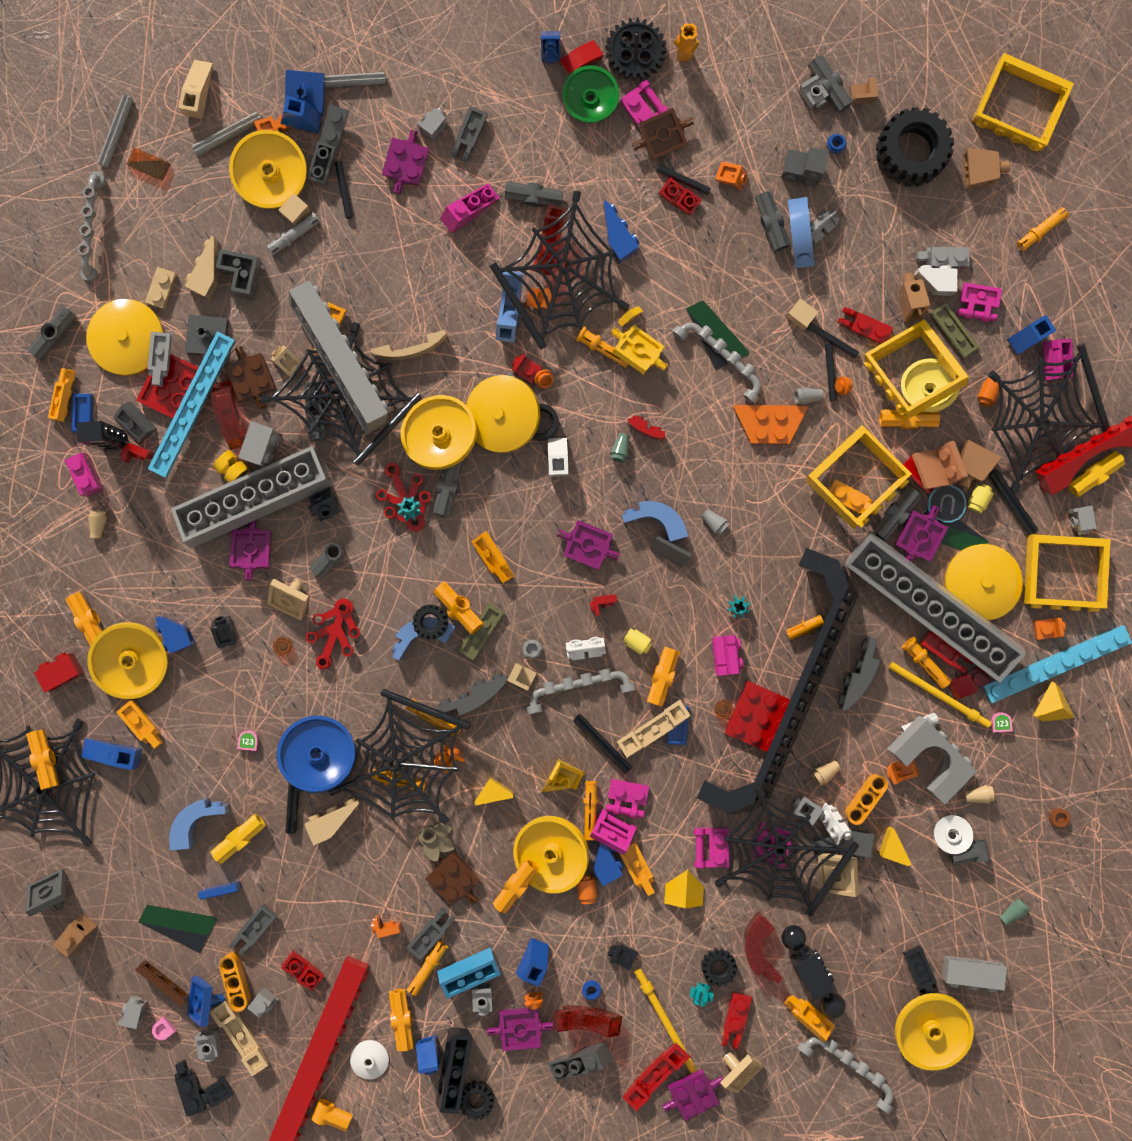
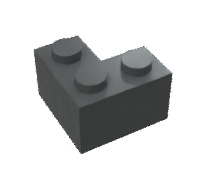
(805, 166)
(244, 271)

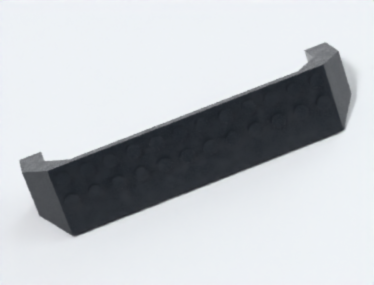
(844, 597)

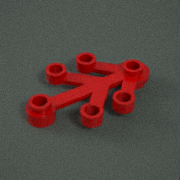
(402, 493)
(334, 630)

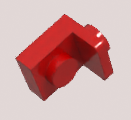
(525, 368)
(139, 453)
(606, 601)

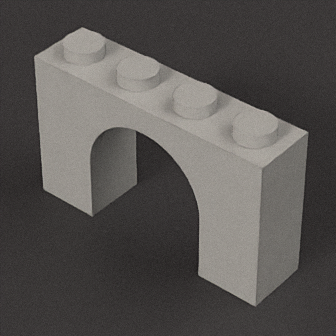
(955, 768)

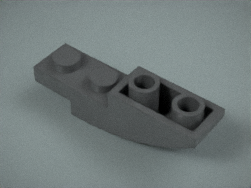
(329, 144)
(858, 682)
(481, 693)

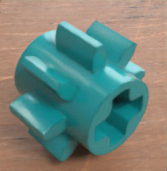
(409, 503)
(743, 604)
(701, 994)

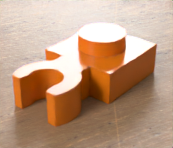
(269, 124)

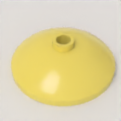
(923, 376)

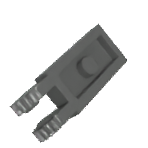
(469, 132)
(254, 928)
(428, 935)

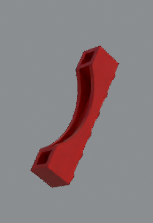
(1060, 472)

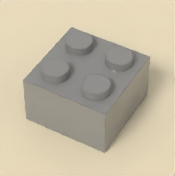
(260, 445)

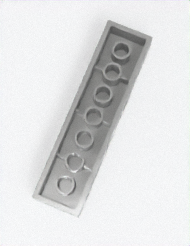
(338, 357)
(251, 497)

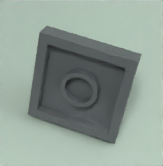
(202, 331)
(46, 893)

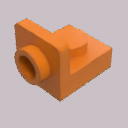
(732, 175)
(530, 302)
(1049, 628)
(389, 927)

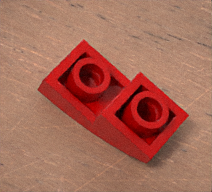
(581, 57)
(679, 197)
(640, 425)
(303, 970)

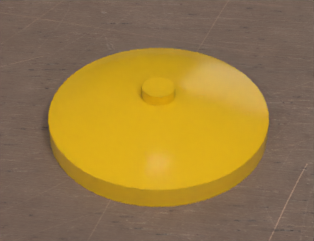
(267, 168)
(121, 336)
(504, 413)
(438, 432)
(985, 579)
(127, 660)
(557, 850)
(934, 1031)

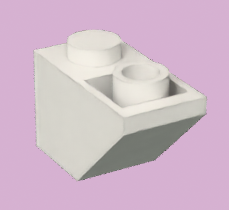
(938, 280)
(557, 457)

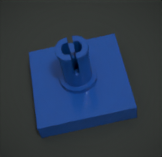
(306, 86)
(201, 1000)

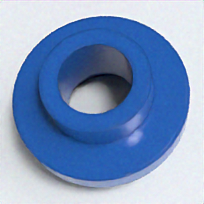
(836, 138)
(594, 995)

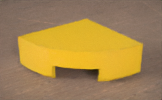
(629, 316)

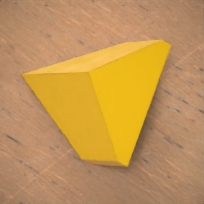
(1053, 705)
(563, 777)
(684, 891)

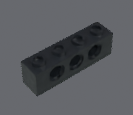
(101, 435)
(453, 1070)

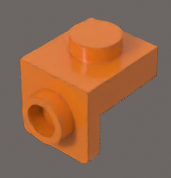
(447, 758)
(899, 772)

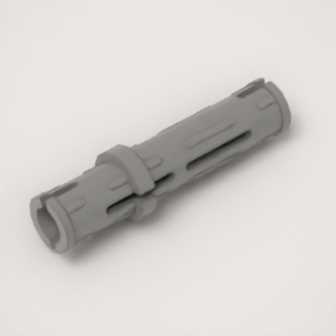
(291, 235)

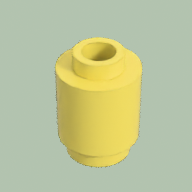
(980, 498)
(637, 641)

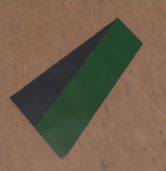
(702, 315)
(960, 535)
(181, 926)

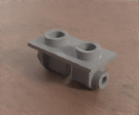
(826, 220)

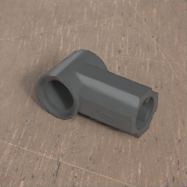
(326, 561)
(976, 853)

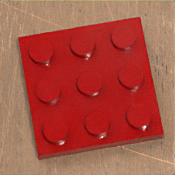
(175, 385)
(757, 716)

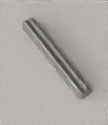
(355, 79)
(115, 131)
(226, 134)

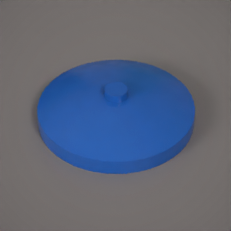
(316, 754)

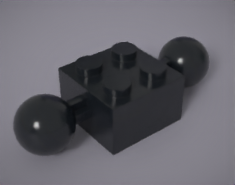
(815, 977)

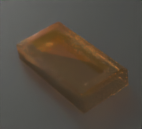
(148, 164)

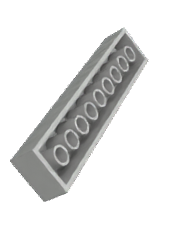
(935, 607)

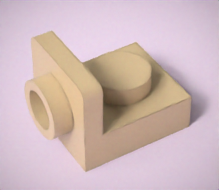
(285, 360)

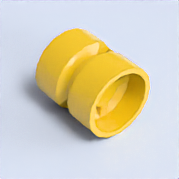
(230, 467)

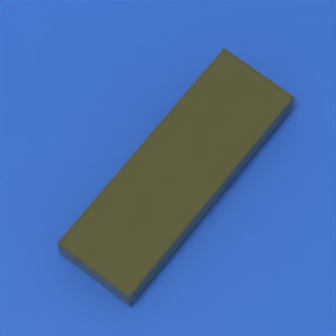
(954, 330)
(474, 643)

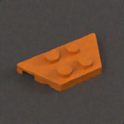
(770, 422)

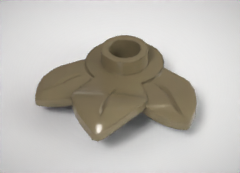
(439, 841)

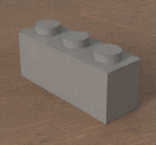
(974, 973)

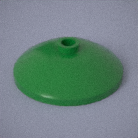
(590, 82)

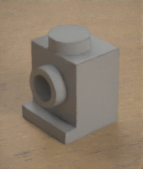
(811, 99)
(433, 123)
(1082, 519)
(813, 809)
(482, 991)
(263, 1002)
(133, 1012)
(210, 1039)

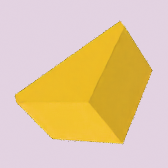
(493, 792)
(893, 849)

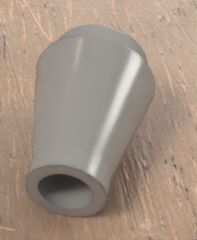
(807, 395)
(715, 522)

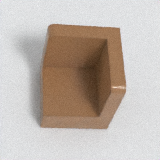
(864, 93)

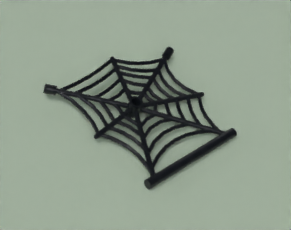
(539, 339)
(1043, 422)
(354, 446)
(390, 765)
(37, 791)
(780, 850)

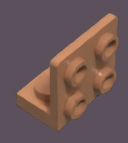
(940, 466)

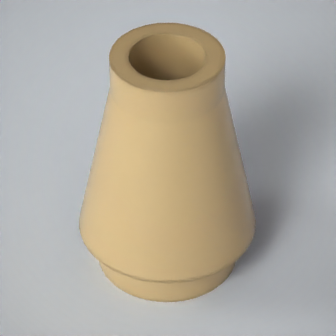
(97, 522)
(824, 773)
(980, 795)

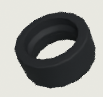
(555, 424)

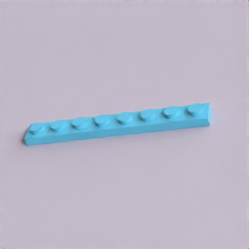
(192, 404)
(1058, 663)

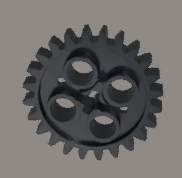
(653, 50)

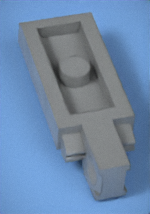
(945, 256)
(159, 357)

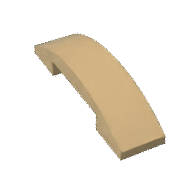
(434, 341)
(654, 729)
(241, 1036)

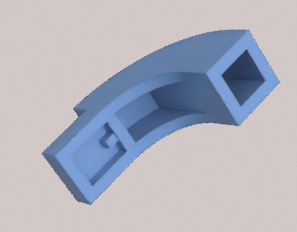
(801, 232)
(508, 316)
(669, 519)
(408, 634)
(182, 828)

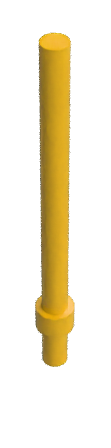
(971, 714)
(647, 989)

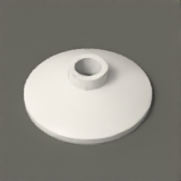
(961, 829)
(369, 1050)

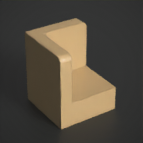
(294, 210)
(802, 314)
(522, 676)

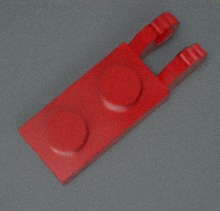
(866, 326)
(944, 651)
(736, 1018)

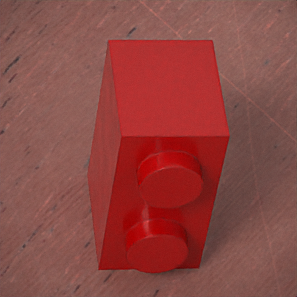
(58, 672)

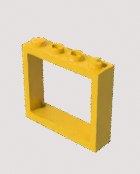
(1034, 75)
(947, 360)
(878, 450)
(1032, 564)

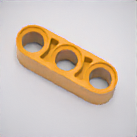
(875, 795)
(232, 990)

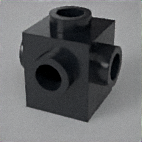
(324, 504)

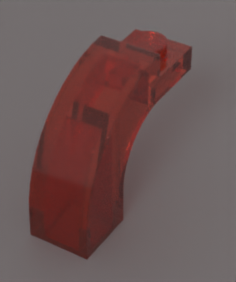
(552, 214)
(228, 415)
(754, 937)
(588, 1019)

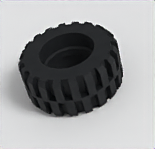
(921, 123)

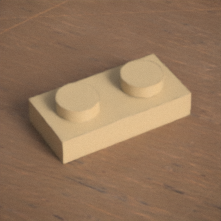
(160, 288)

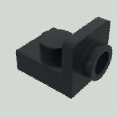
(223, 631)
(622, 955)
(216, 1092)

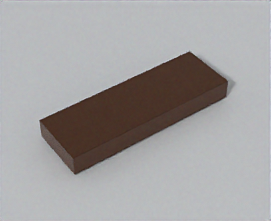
(162, 982)

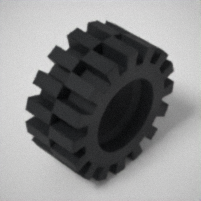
(420, 615)
(719, 979)
(477, 1112)

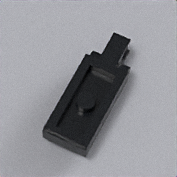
(920, 969)
(188, 1089)

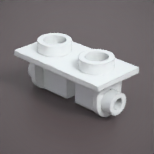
(594, 646)
(831, 819)

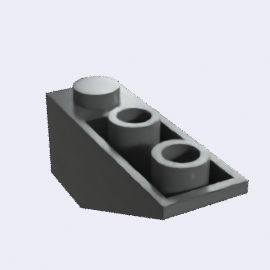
(863, 838)
(580, 1062)

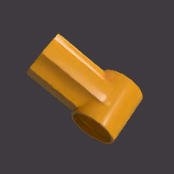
(326, 1113)

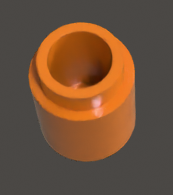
(988, 393)
(587, 890)

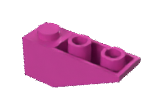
(469, 207)

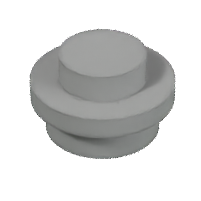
(532, 649)

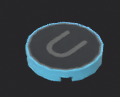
(951, 502)

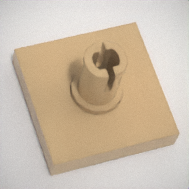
(288, 598)
(847, 881)
(741, 1071)

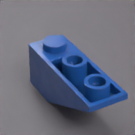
(550, 46)
(617, 234)
(112, 754)

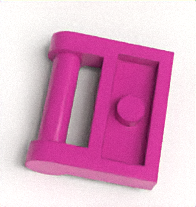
(637, 107)
(610, 835)
(717, 847)

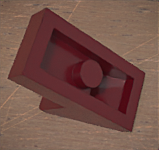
(968, 683)

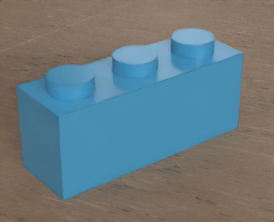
(468, 973)

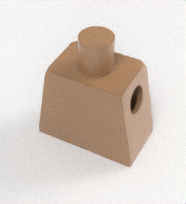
(982, 167)
(913, 298)
(977, 462)
(73, 938)

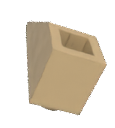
(196, 89)
(205, 274)
(325, 826)

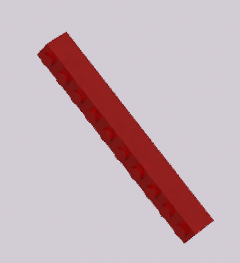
(319, 1050)

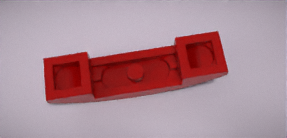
(655, 1075)

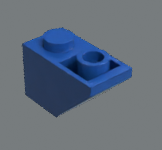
(300, 115)
(1031, 334)
(175, 635)
(606, 866)
(534, 962)
(428, 1055)

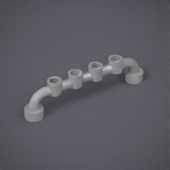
(96, 180)
(732, 358)
(568, 684)
(861, 1067)

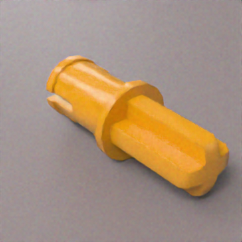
(805, 627)

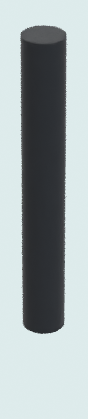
(683, 179)
(343, 189)
(833, 340)
(830, 372)

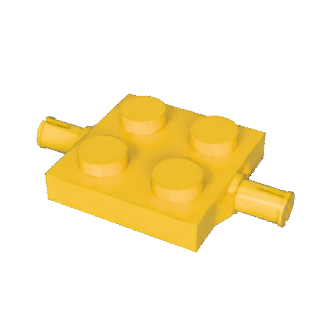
(638, 349)

